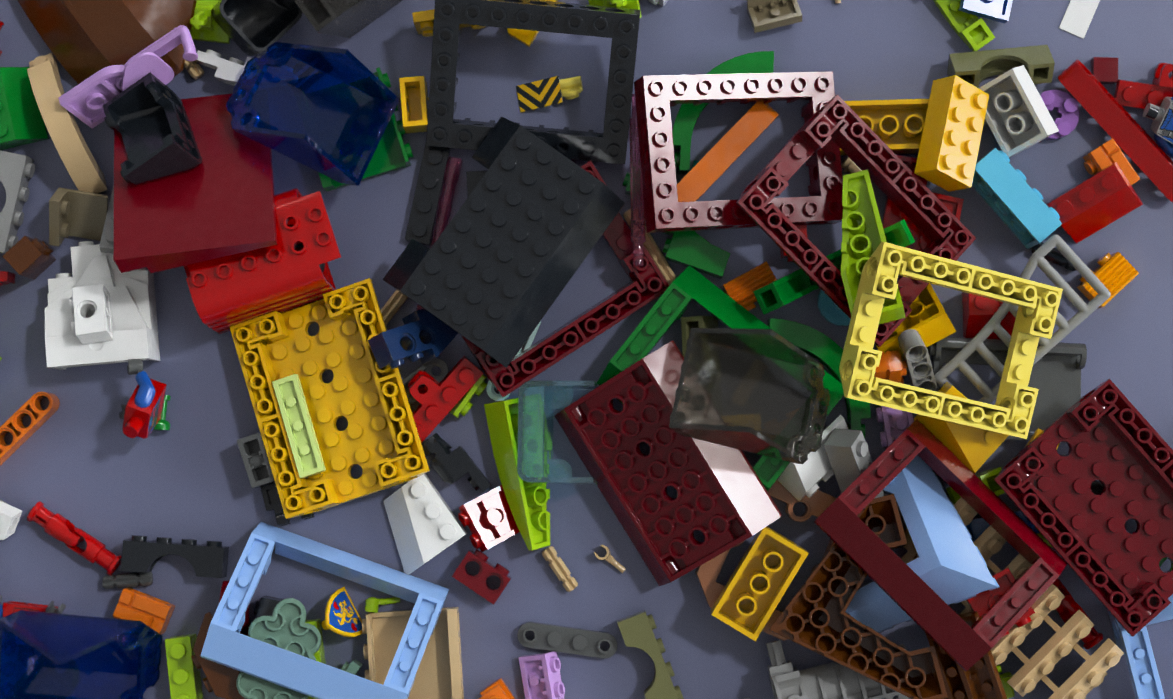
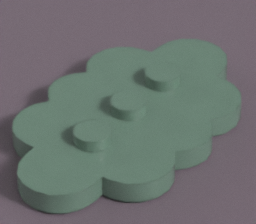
(287, 631)

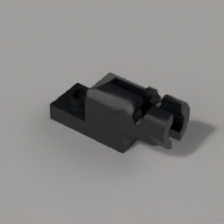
(455, 464)

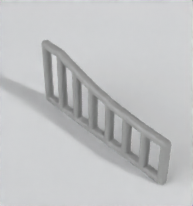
(1046, 345)

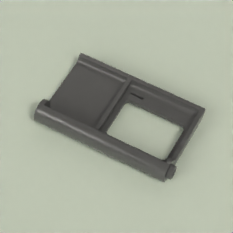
(1055, 375)

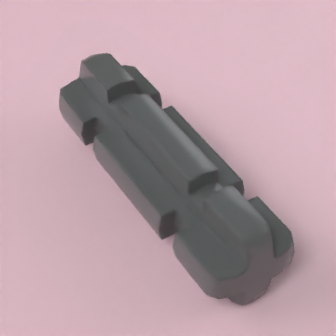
(127, 580)

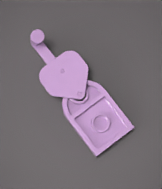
(89, 96)

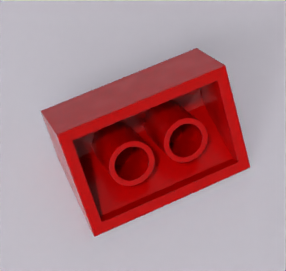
(1096, 203)
(978, 312)

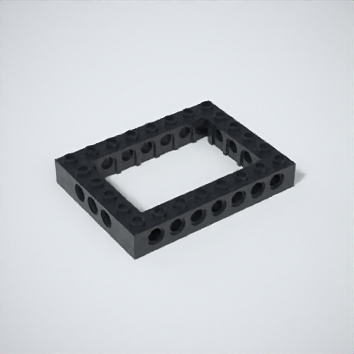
(544, 16)

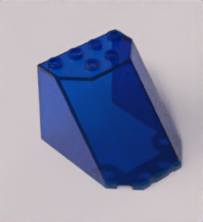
(313, 108)
(76, 657)

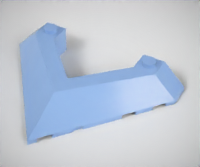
(944, 546)

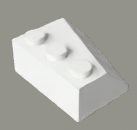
(421, 522)

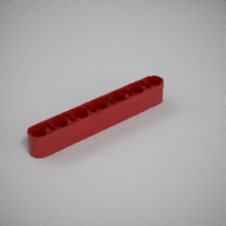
(1119, 126)

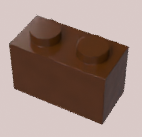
(30, 257)

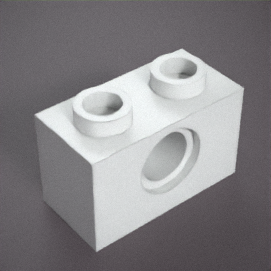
(99, 325)

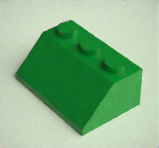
(19, 113)

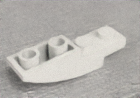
(226, 70)

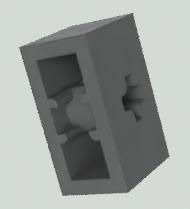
(255, 460)

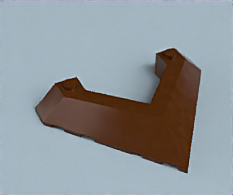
(820, 623)

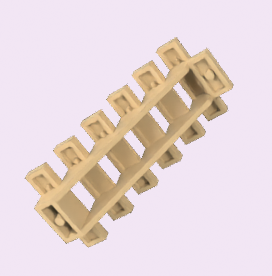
(1065, 639)

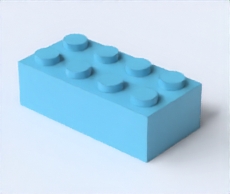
(1014, 199)

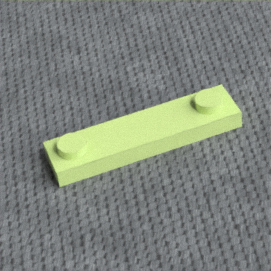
(299, 426)

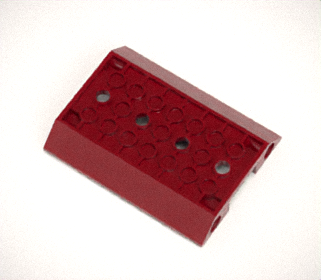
(713, 481)
(1088, 530)

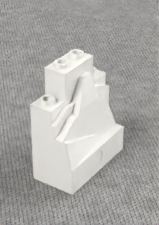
(131, 312)

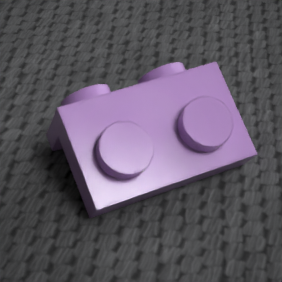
(893, 422)

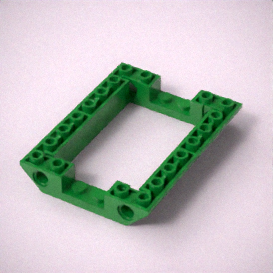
(672, 306)

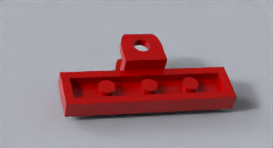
(1140, 94)
(439, 398)

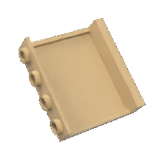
(441, 665)

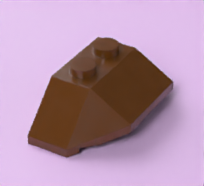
(218, 677)

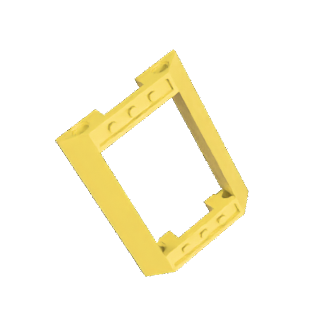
(1034, 319)

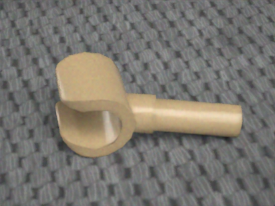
(610, 559)

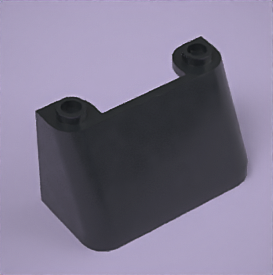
(152, 131)

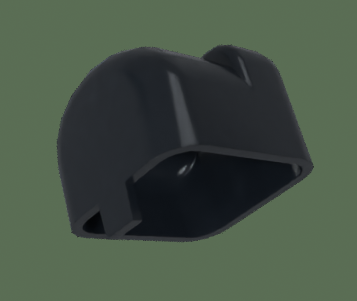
(256, 23)

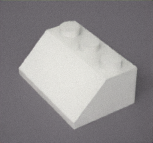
(803, 478)

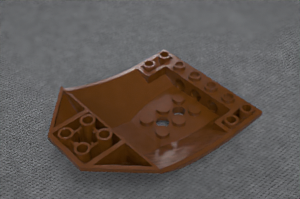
(106, 32)

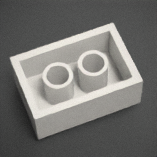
(1017, 112)

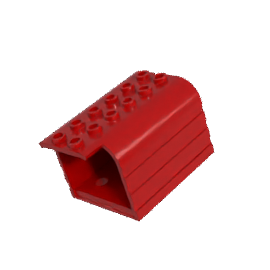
(270, 277)

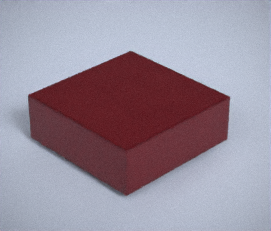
(1105, 69)

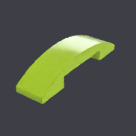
(967, 26)

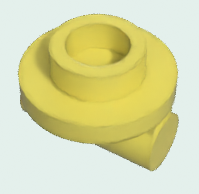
(571, 87)

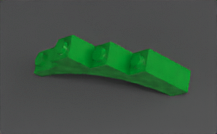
(691, 249)
(799, 284)

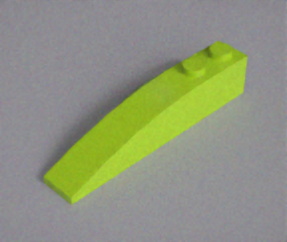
(860, 238)
(525, 499)

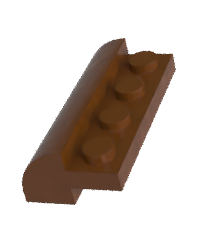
(979, 682)

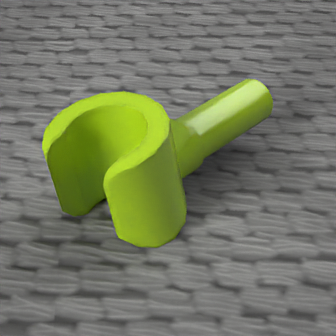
(372, 603)

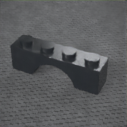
(207, 560)

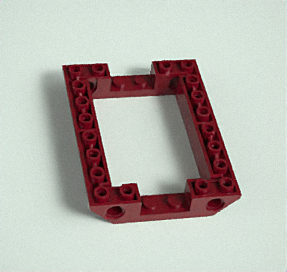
(859, 142)
(644, 287)
(903, 585)

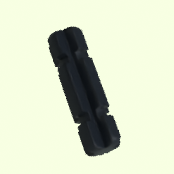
(1056, 257)

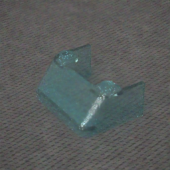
(535, 431)

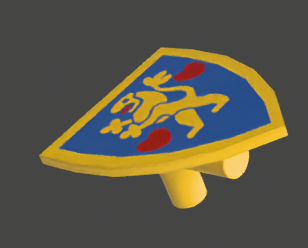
(342, 615)

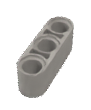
(917, 360)

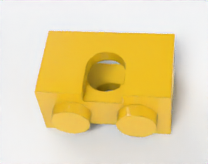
(415, 93)

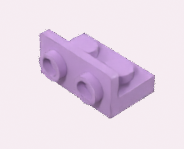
(542, 676)

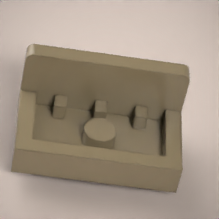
(773, 13)

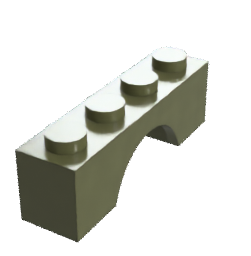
(980, 65)
(638, 633)

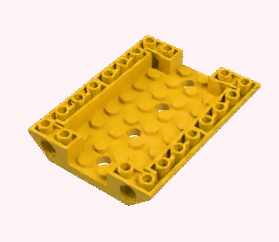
(373, 400)

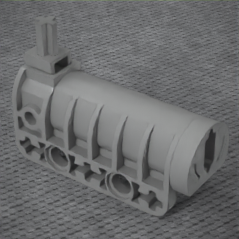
(821, 681)

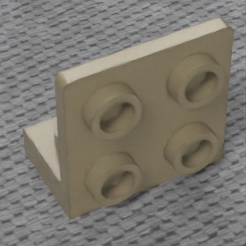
(76, 215)

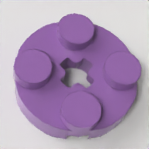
(1067, 109)

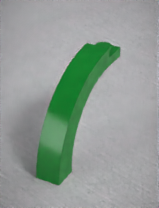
(688, 114)
(829, 354)

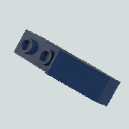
(419, 338)

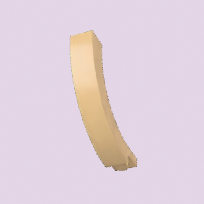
(62, 126)

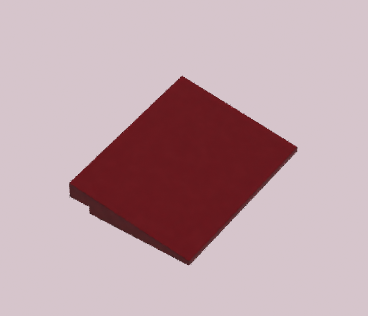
(200, 212)

